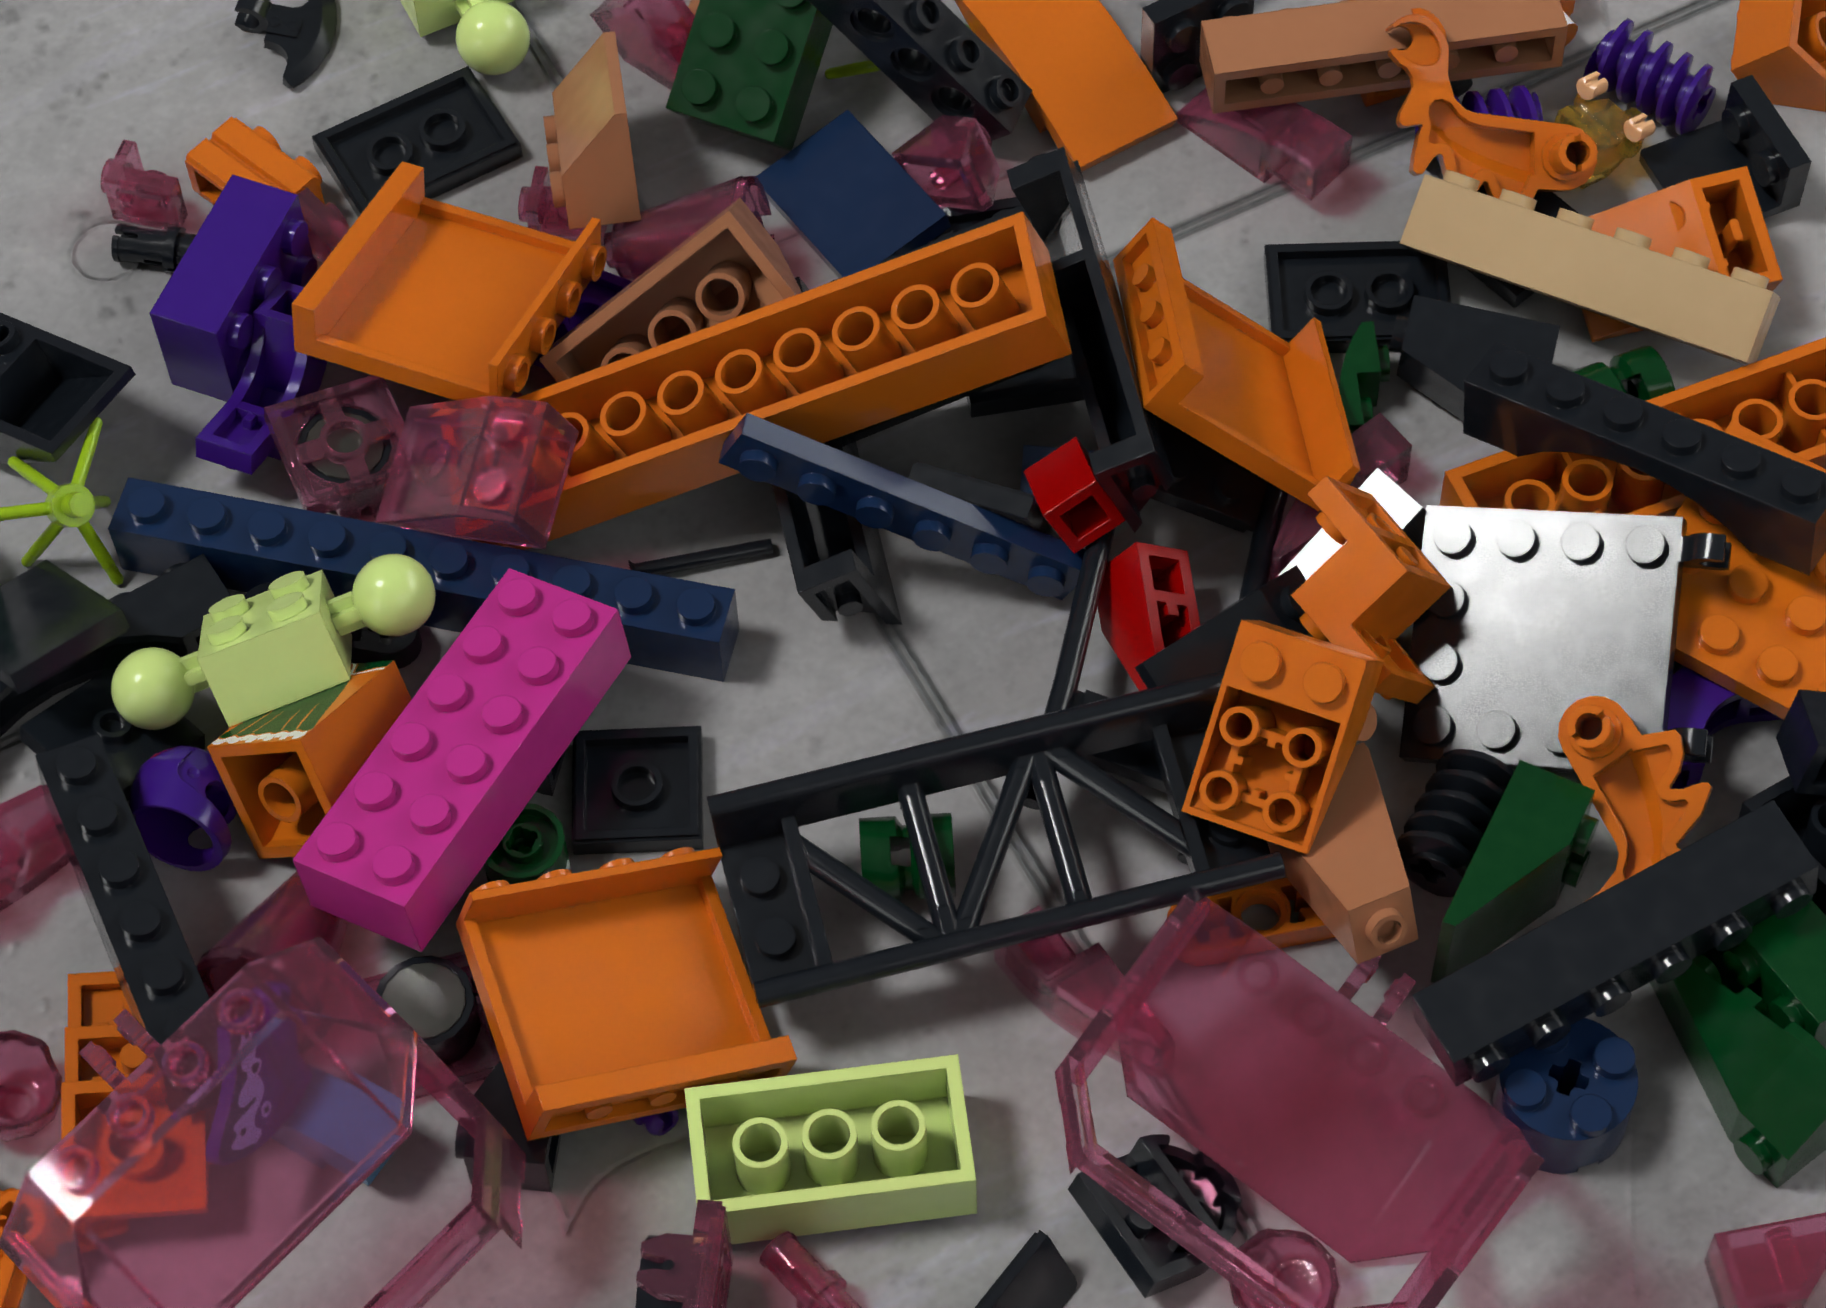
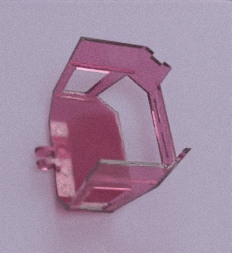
(1298, 1105)
(246, 1143)

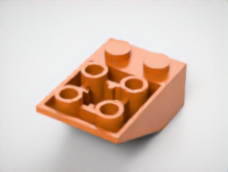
(1705, 215)
(1281, 734)

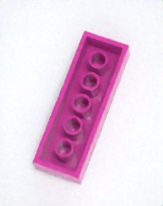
(463, 759)

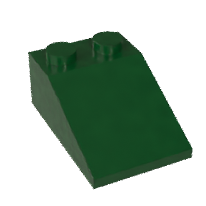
(1520, 866)

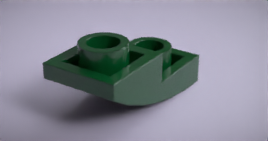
(1361, 375)

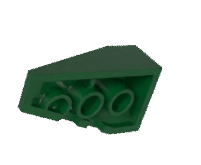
(1756, 1075)

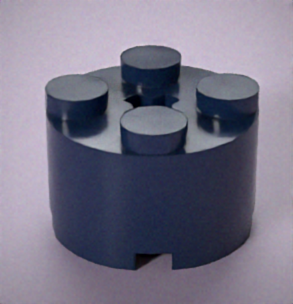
(1600, 1090)

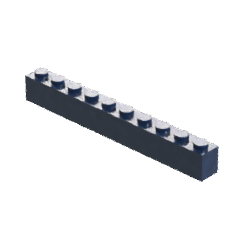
(250, 542)

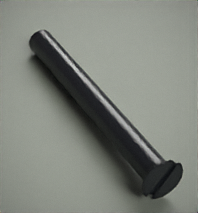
(704, 558)

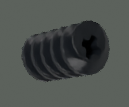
(1452, 819)

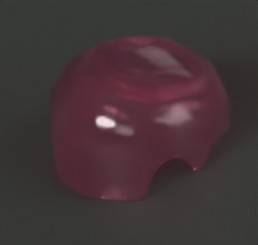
(27, 1085)
(1297, 1262)

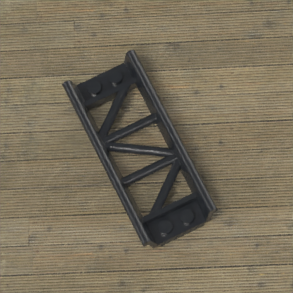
(771, 863)

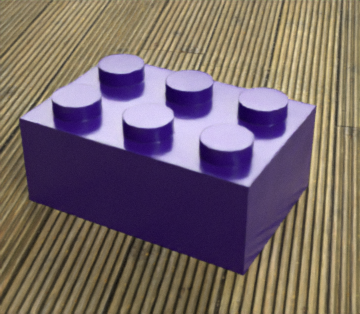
(232, 265)

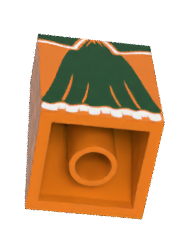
(301, 757)

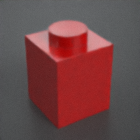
(1072, 496)

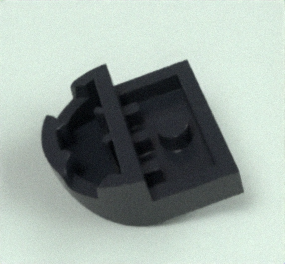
(1142, 1249)

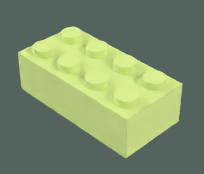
(834, 1148)

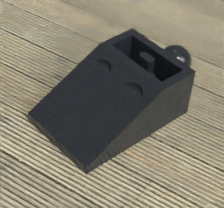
(50, 391)

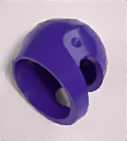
(174, 797)

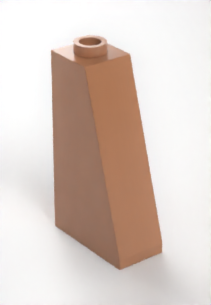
(1355, 868)

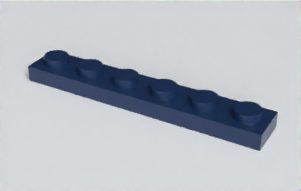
(901, 506)

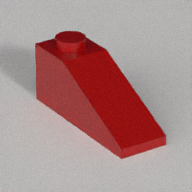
(1146, 603)

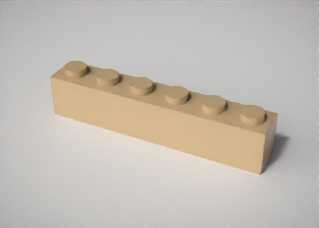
(1591, 269)

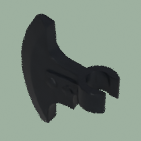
(297, 33)

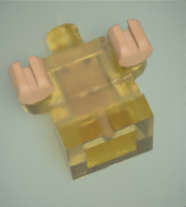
(1614, 131)

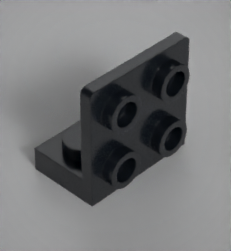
(1746, 136)

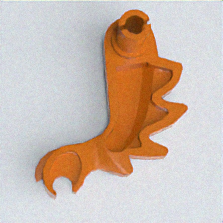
(1486, 147)
(1631, 782)

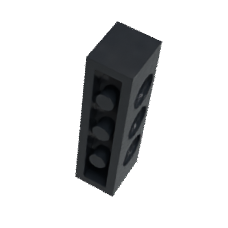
(933, 59)

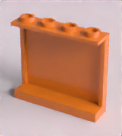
(442, 294)
(1230, 378)
(615, 990)

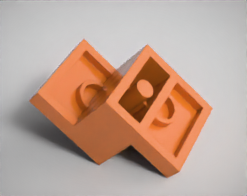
(1369, 587)

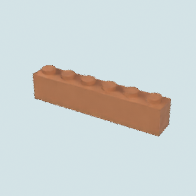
(1345, 47)

